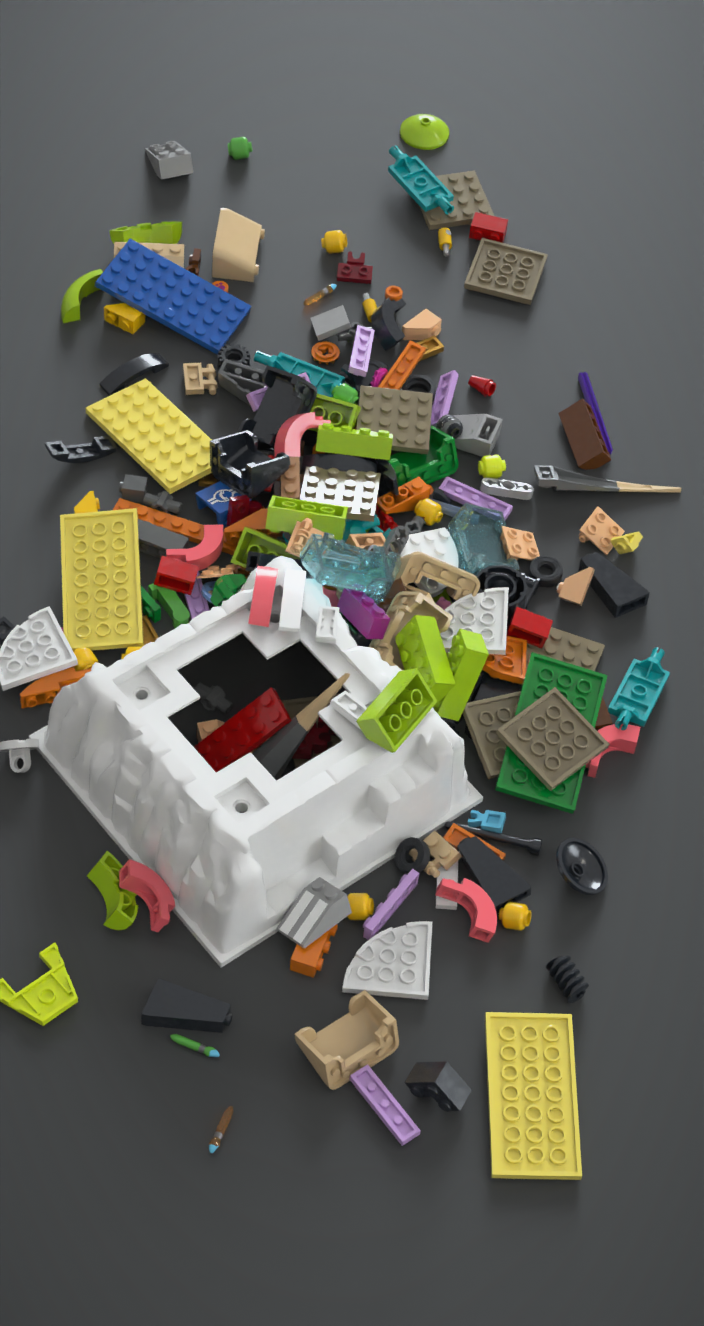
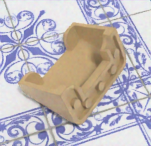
(236, 247)
(458, 581)
(400, 612)
(351, 1042)

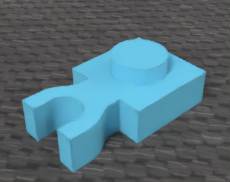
(490, 821)

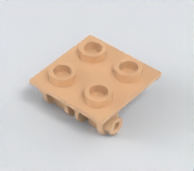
(600, 530)
(300, 536)
(518, 544)
(215, 571)

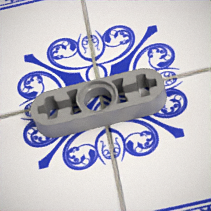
(506, 488)

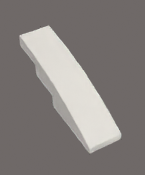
(292, 600)

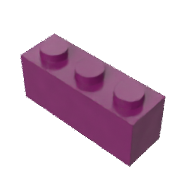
(363, 613)

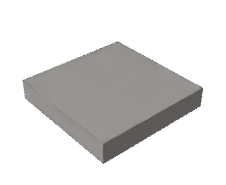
(330, 323)

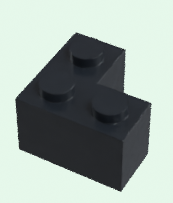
(440, 1082)

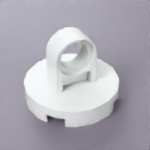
(19, 749)

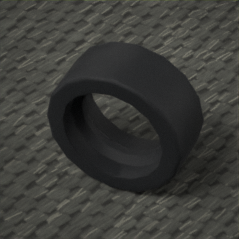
(421, 382)

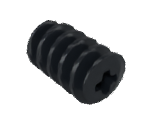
(566, 978)

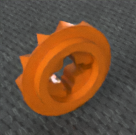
(322, 347)

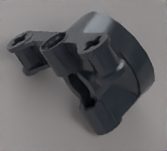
(520, 586)

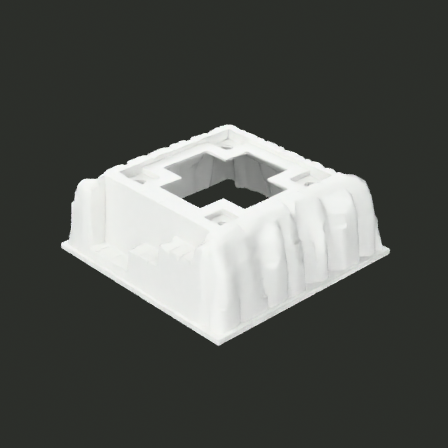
(182, 819)

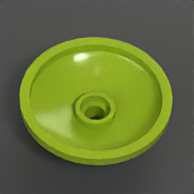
(424, 131)

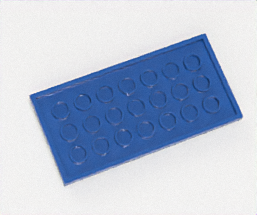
(173, 296)

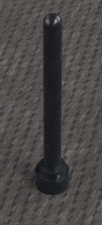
(532, 845)

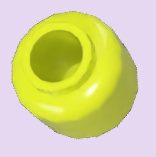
(491, 466)

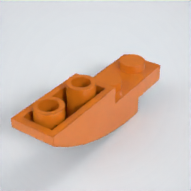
(47, 687)

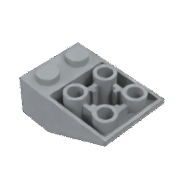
(170, 160)
(478, 433)

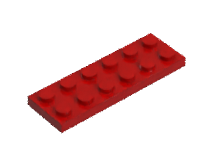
(244, 731)

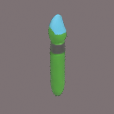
(208, 1051)

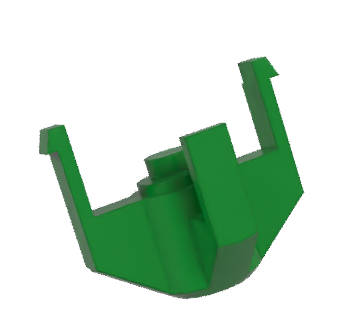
(226, 587)

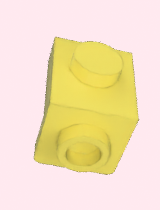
(627, 542)

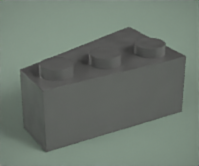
(240, 379)

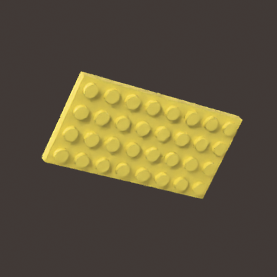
(154, 434)
(101, 579)
(532, 1096)

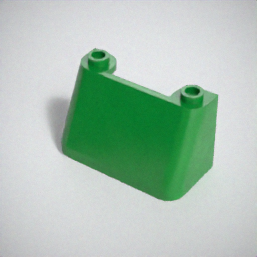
(430, 467)

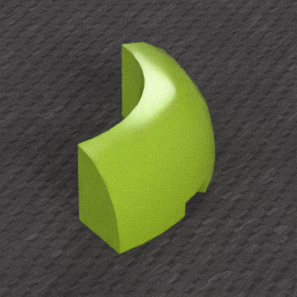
(161, 232)
(75, 293)
(119, 902)

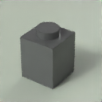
(134, 488)

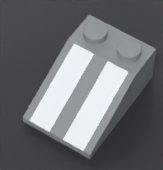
(314, 912)

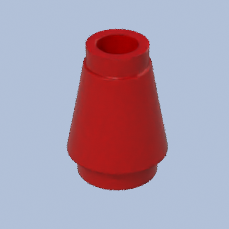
(482, 385)

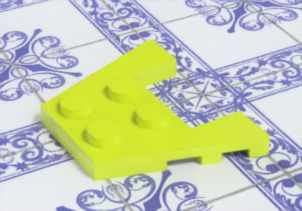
(45, 996)

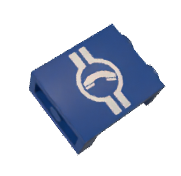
(217, 499)

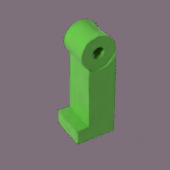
(171, 604)

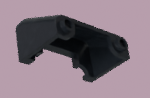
(284, 398)
(243, 467)

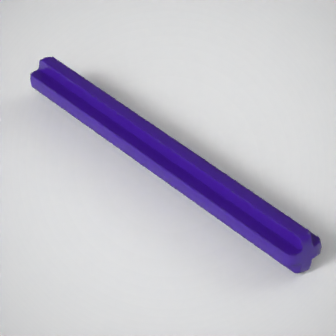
(591, 400)

